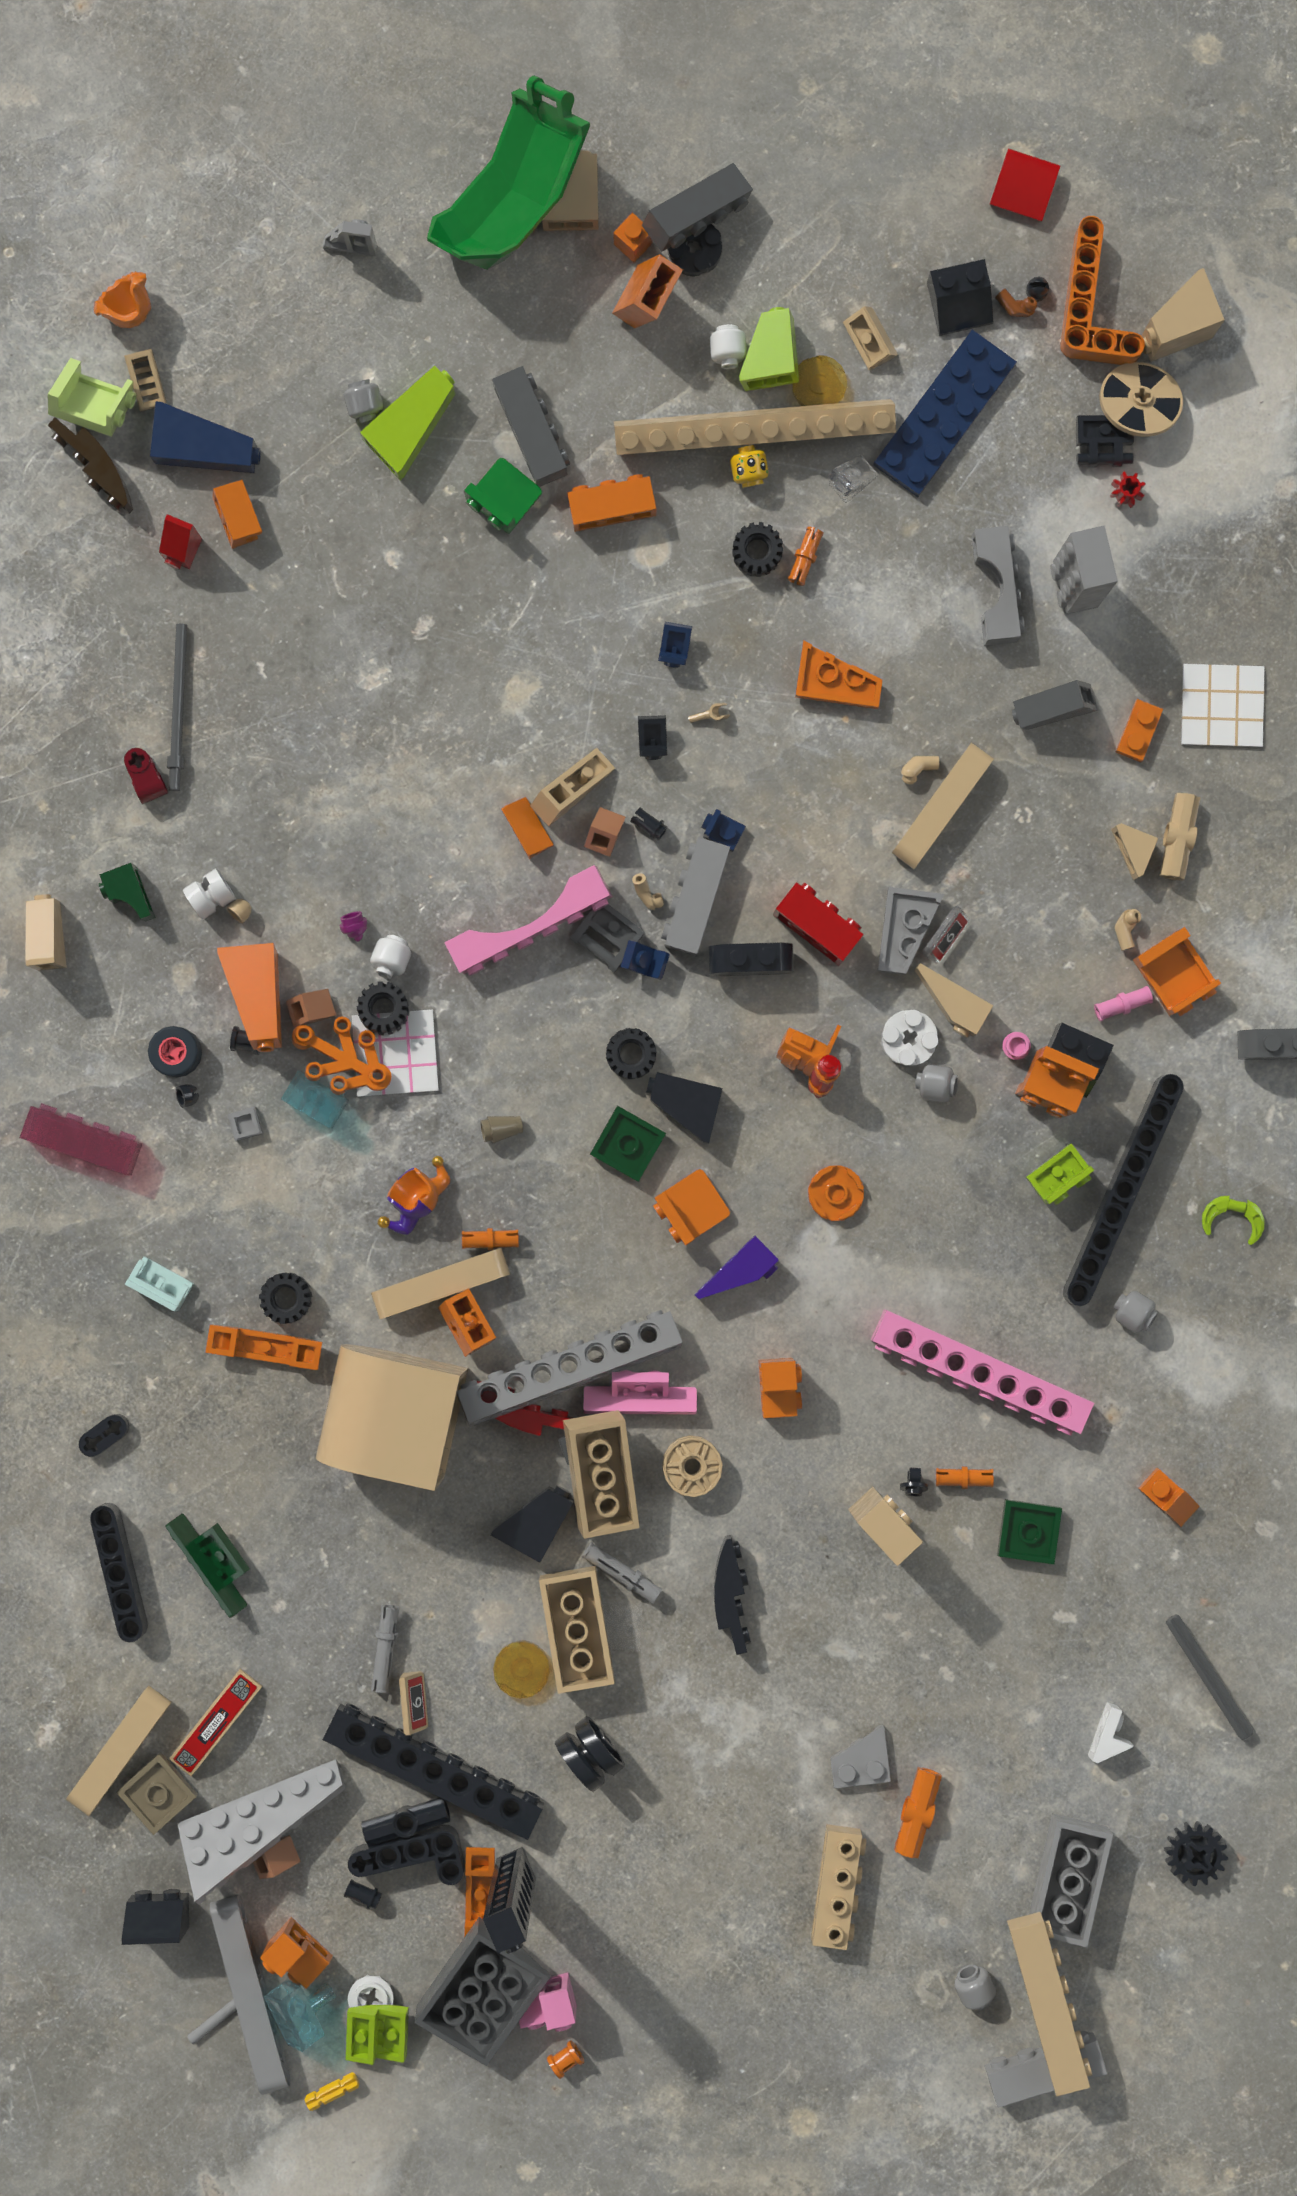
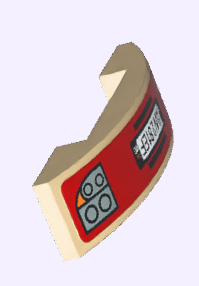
(215, 1722)

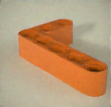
(1084, 302)

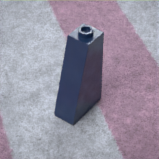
(199, 443)

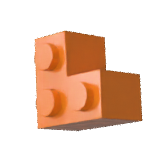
(779, 1387)
(297, 1953)

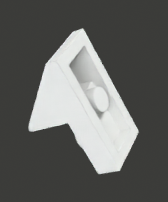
(1105, 1742)

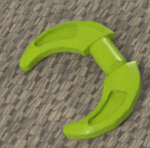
(1250, 1210)

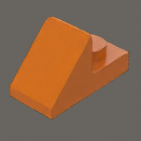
(1169, 1497)

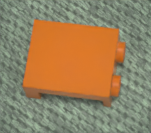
(1176, 973)

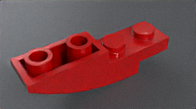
(529, 1418)

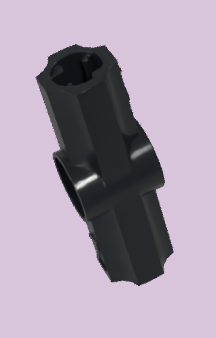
(388, 1826)

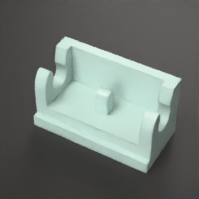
(159, 1284)

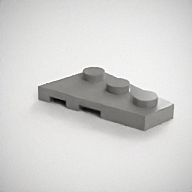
(904, 926)

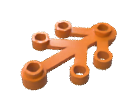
(345, 1059)

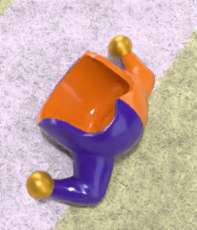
(415, 1196)

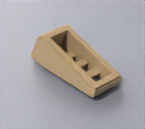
(138, 357)

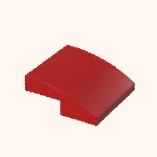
(1025, 184)

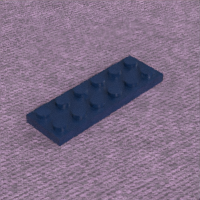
(945, 413)

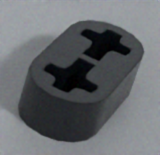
(108, 1440)

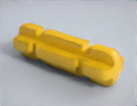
(332, 2091)

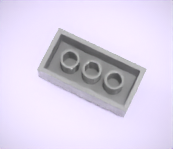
(1084, 570)
(1071, 1877)

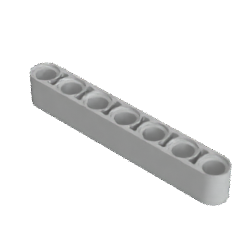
(248, 1992)

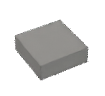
(245, 1123)

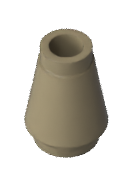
(500, 1127)

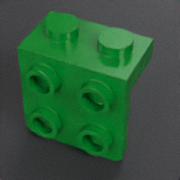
(503, 495)

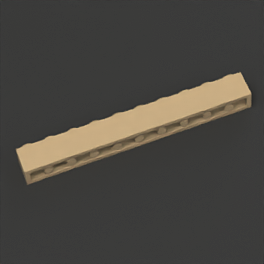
(755, 426)

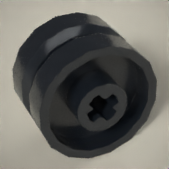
(589, 1754)

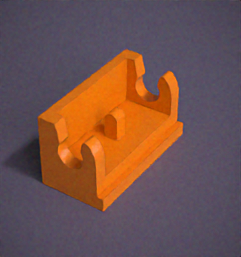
(236, 513)

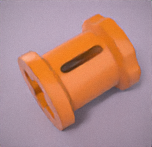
(565, 2059)

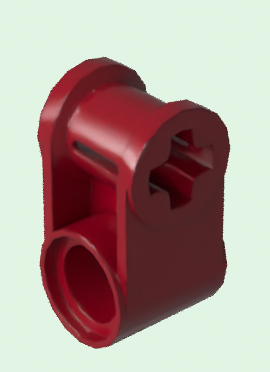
(146, 779)

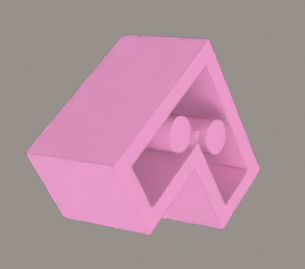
(552, 2006)

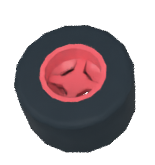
(165, 1051)

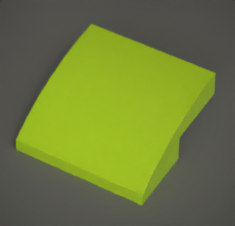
(377, 2033)

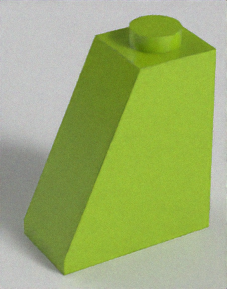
(772, 352)

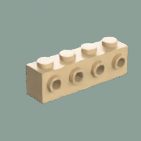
(837, 1887)

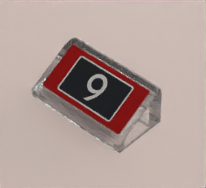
(946, 935)

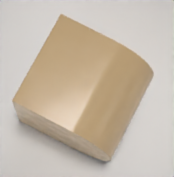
(391, 1416)

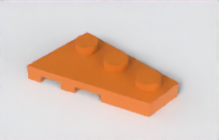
(834, 681)

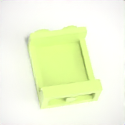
(89, 400)

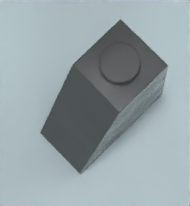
(1054, 705)

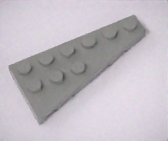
(244, 1829)

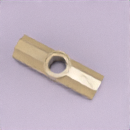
(1180, 836)

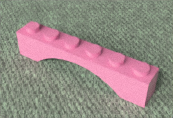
(580, 894)

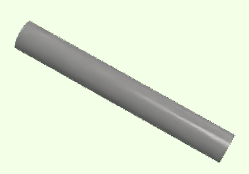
(212, 2022)

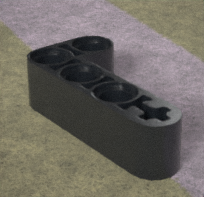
(406, 1857)

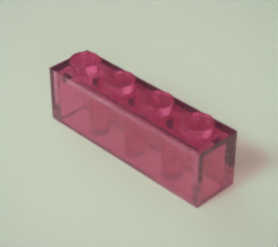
(81, 1140)

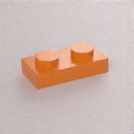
(1139, 730)

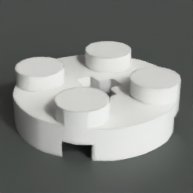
(906, 1053)

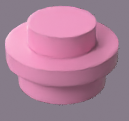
(1016, 1045)

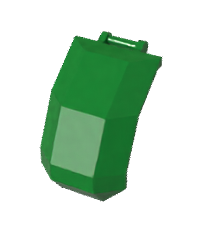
(518, 182)

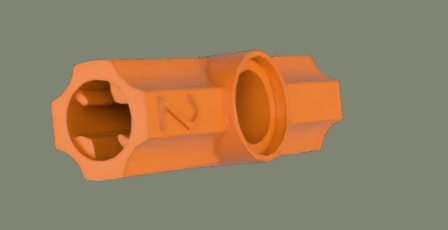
(917, 1812)

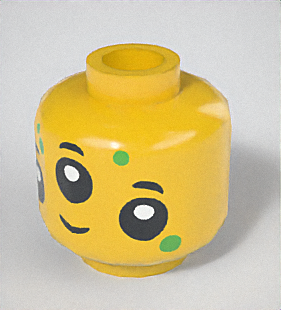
(749, 466)

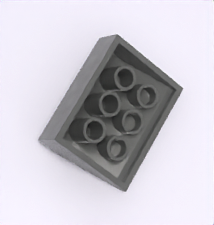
(480, 1995)

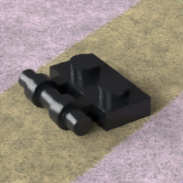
(1099, 431)

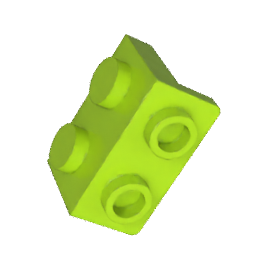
(1059, 1175)

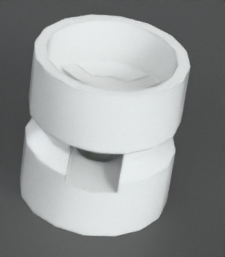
(209, 894)

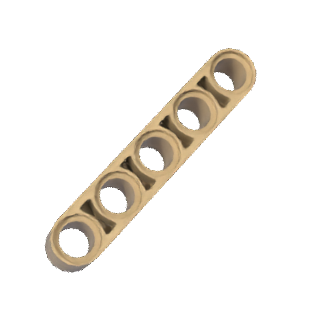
(942, 805)
(440, 1283)
(118, 1750)

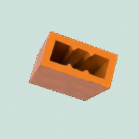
(647, 291)

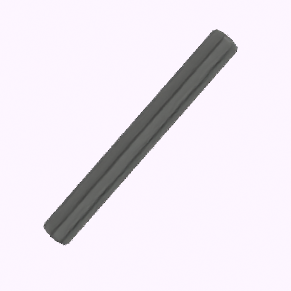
(1209, 1677)

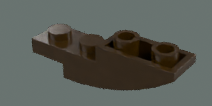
(100, 468)

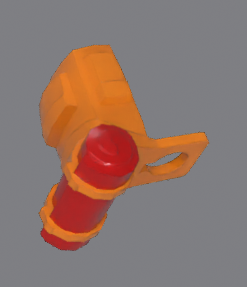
(811, 1058)

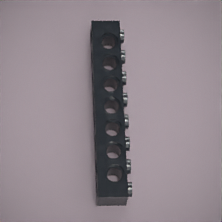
(442, 1785)
(510, 1901)

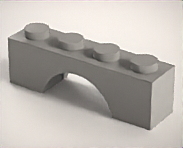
(993, 551)

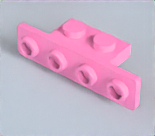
(640, 1394)

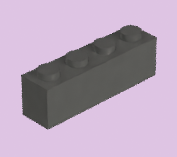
(697, 208)
(530, 426)

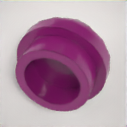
(353, 925)

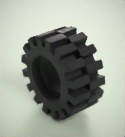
(757, 532)
(377, 992)
(635, 1036)
(270, 1306)

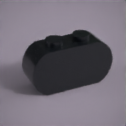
(751, 959)

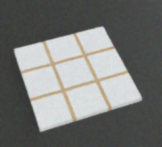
(1222, 705)

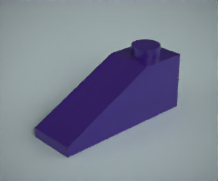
(743, 1268)

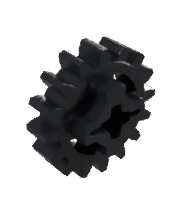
(1204, 1845)

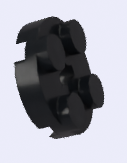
(700, 261)

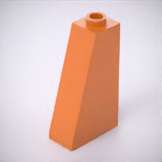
(255, 988)

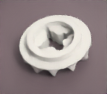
(365, 1986)

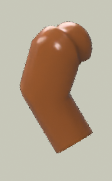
(1014, 307)

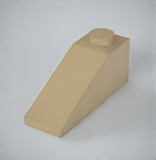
(571, 786)
(957, 1004)

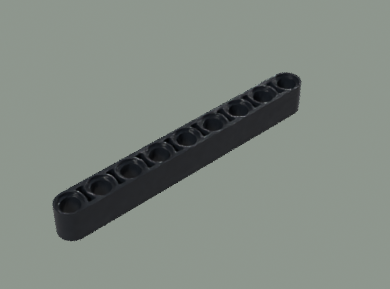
(1132, 1179)

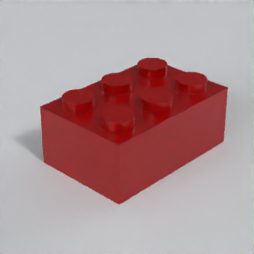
(818, 923)

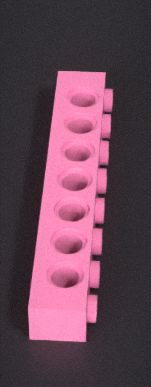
(1076, 1408)

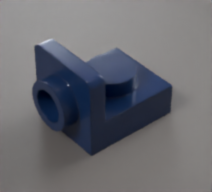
(722, 829)
(645, 960)

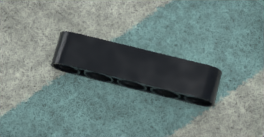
(114, 1585)

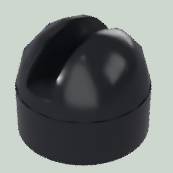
(1037, 293)
(186, 1096)

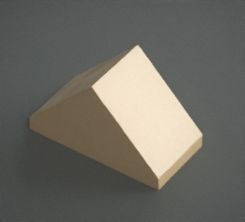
(1135, 848)

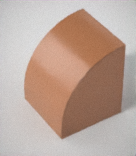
(604, 831)
(310, 1007)
(277, 1859)

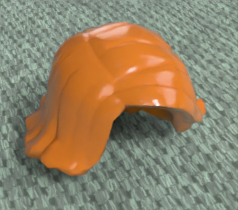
(125, 302)

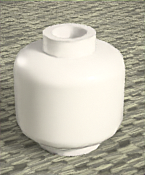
(728, 346)
(390, 956)

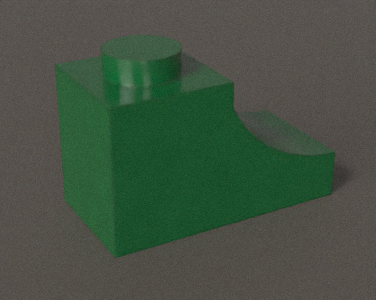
(126, 886)

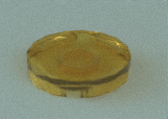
(820, 382)
(521, 1669)

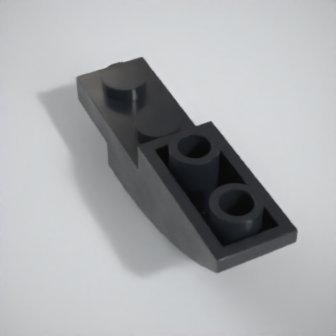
(727, 1585)

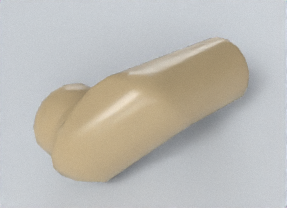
(916, 765)
(643, 891)
(1124, 927)

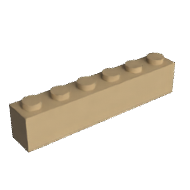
(1048, 2003)

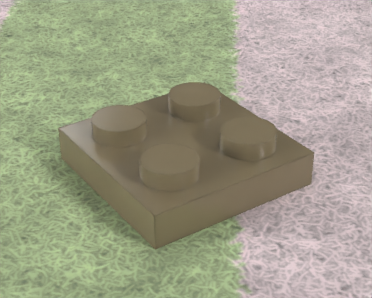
(157, 1793)

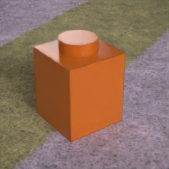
(632, 238)

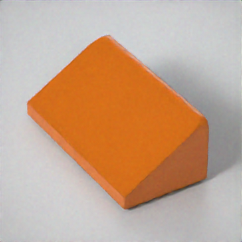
(527, 827)

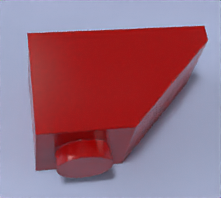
(179, 542)

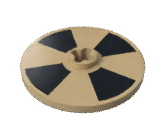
(1127, 412)

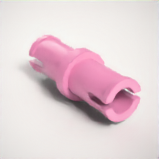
(1123, 1003)

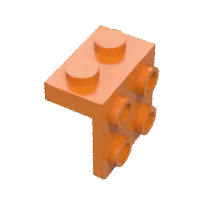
(691, 1207)

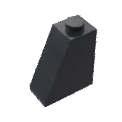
(687, 1102)
(535, 1523)

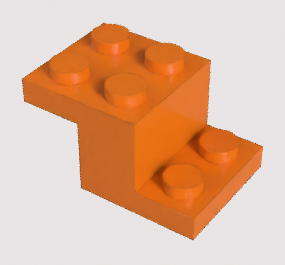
(1056, 1082)

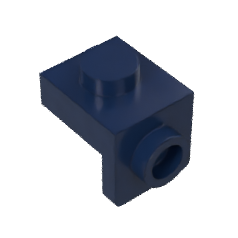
(675, 644)

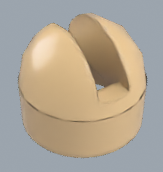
(239, 910)

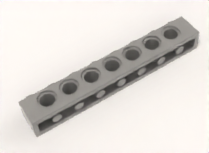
(478, 1412)

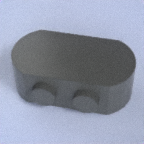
(1267, 1044)

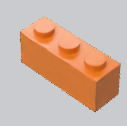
(611, 502)

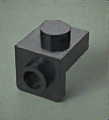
(652, 737)

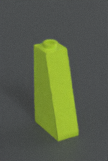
(409, 421)

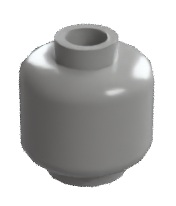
(363, 400)
(937, 1083)
(1135, 1311)
(975, 1987)

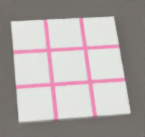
(406, 1053)

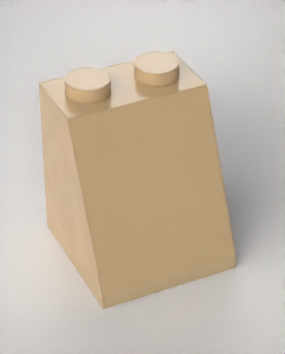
(1184, 320)

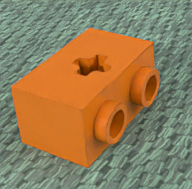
(467, 1322)

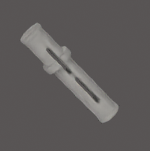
(622, 1573)
(385, 1646)

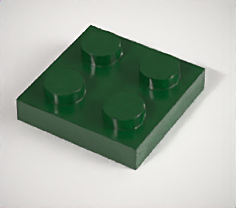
(627, 1143)
(1029, 1531)

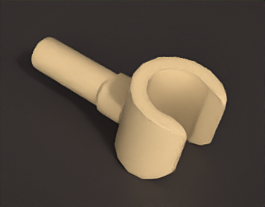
(712, 713)

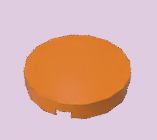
(836, 1193)

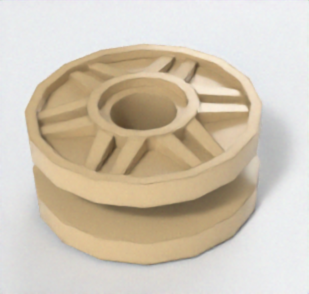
(692, 1483)

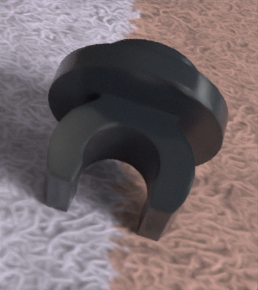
(913, 1486)

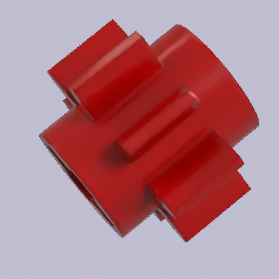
(1130, 482)

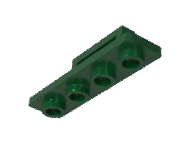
(214, 1561)

